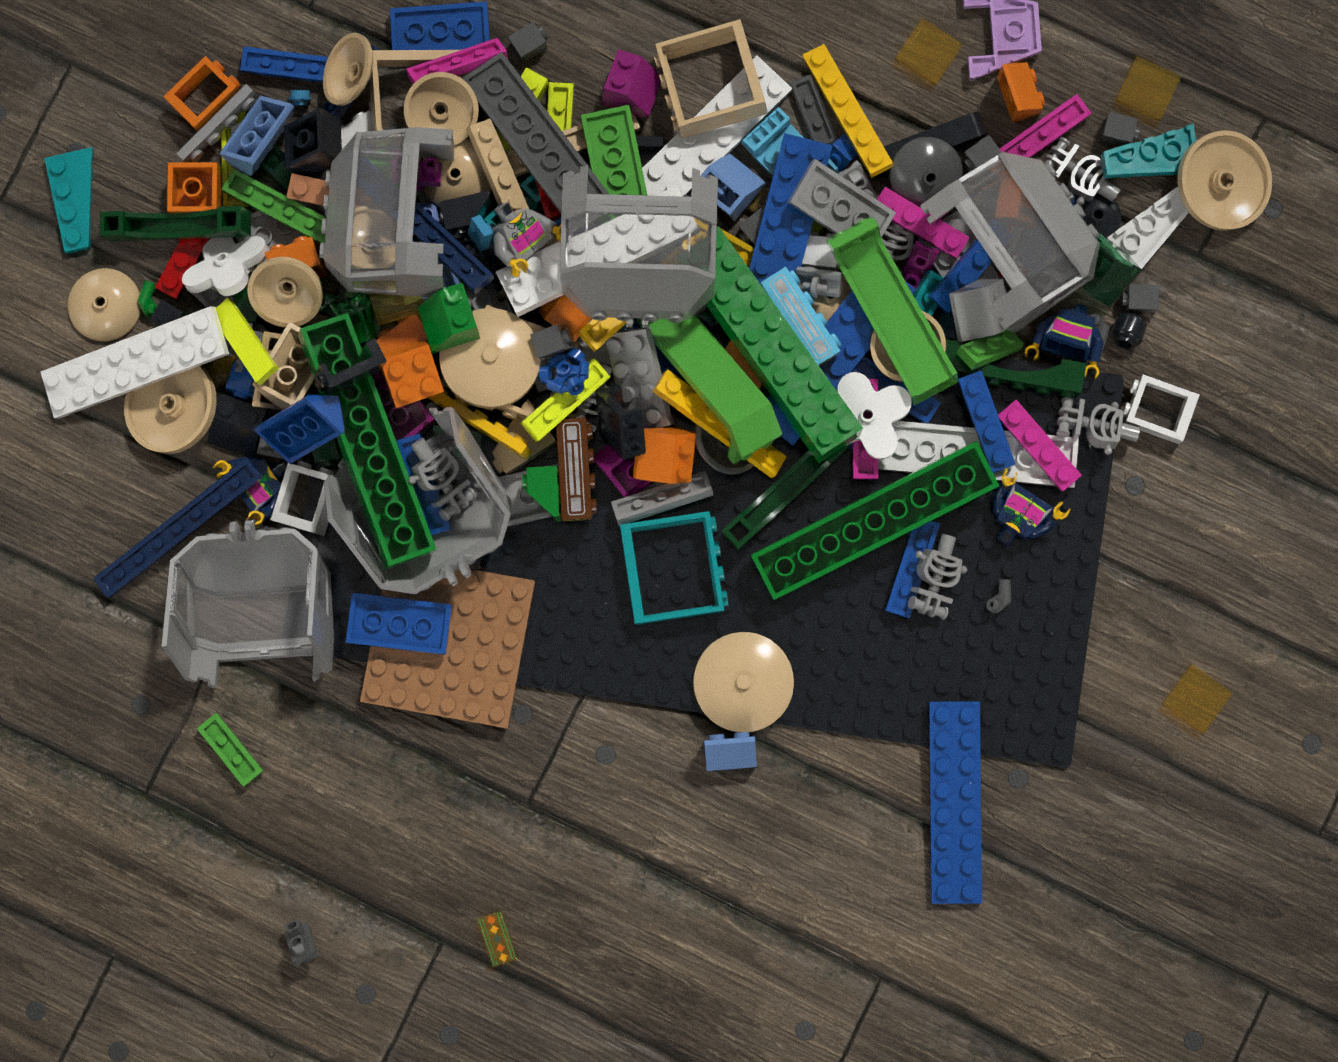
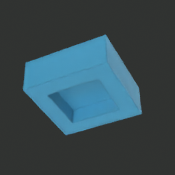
(480, 233)

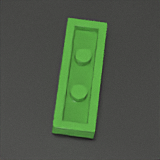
(989, 349)
(230, 749)

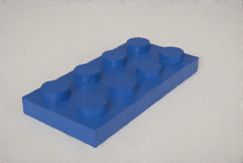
(440, 26)
(399, 623)

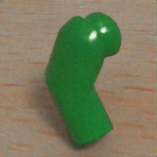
(145, 299)

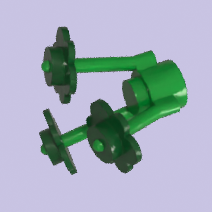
(364, 328)

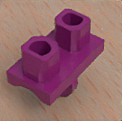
(429, 173)
(918, 262)

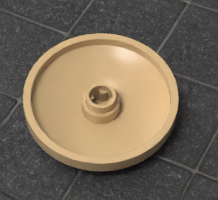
(1224, 180)
(496, 366)
(172, 412)
(743, 682)

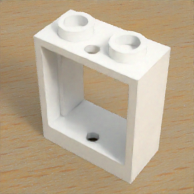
(1184, 417)
(285, 494)

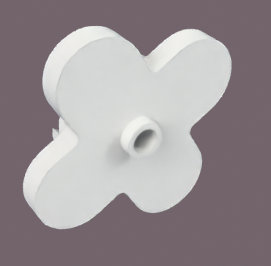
(225, 265)
(886, 406)

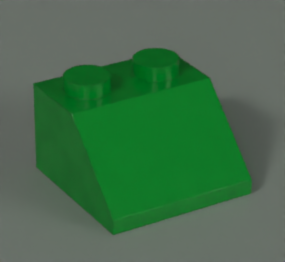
(448, 318)
(544, 489)

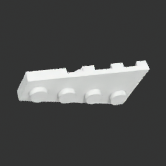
(1150, 228)

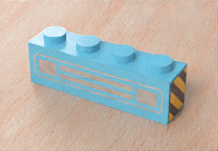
(800, 315)

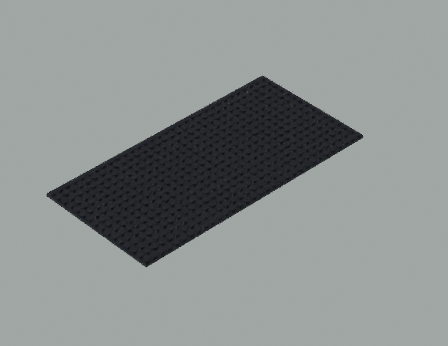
(848, 656)

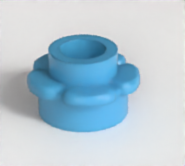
(299, 97)

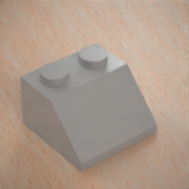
(971, 312)

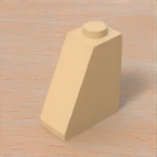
(511, 462)

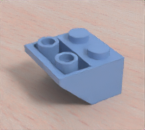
(735, 185)
(730, 753)

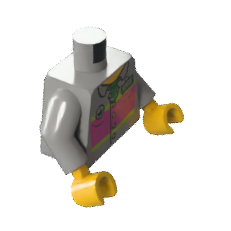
(521, 235)

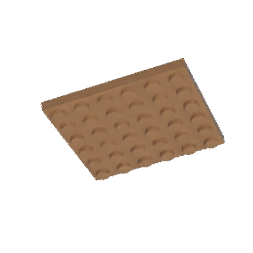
(482, 655)

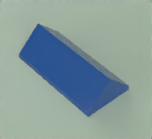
(303, 426)

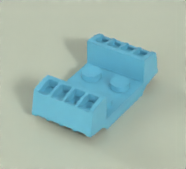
(766, 140)

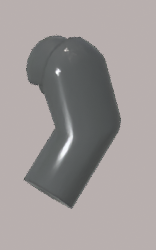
(1001, 599)

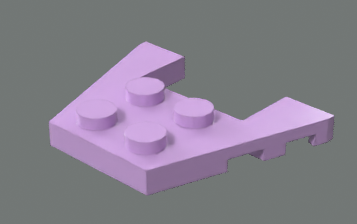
(1013, 34)

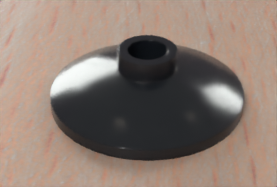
(1110, 214)

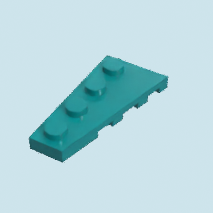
(1149, 157)
(71, 189)

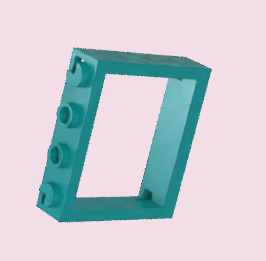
(713, 551)

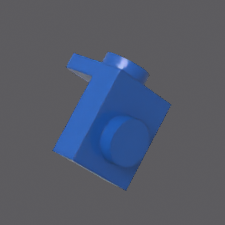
(842, 153)

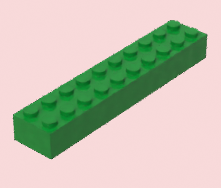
(779, 356)
(370, 448)
(875, 520)

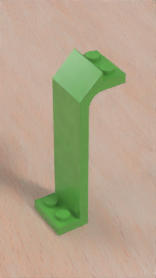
(892, 310)
(719, 384)

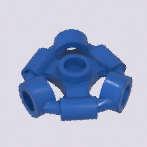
(565, 372)

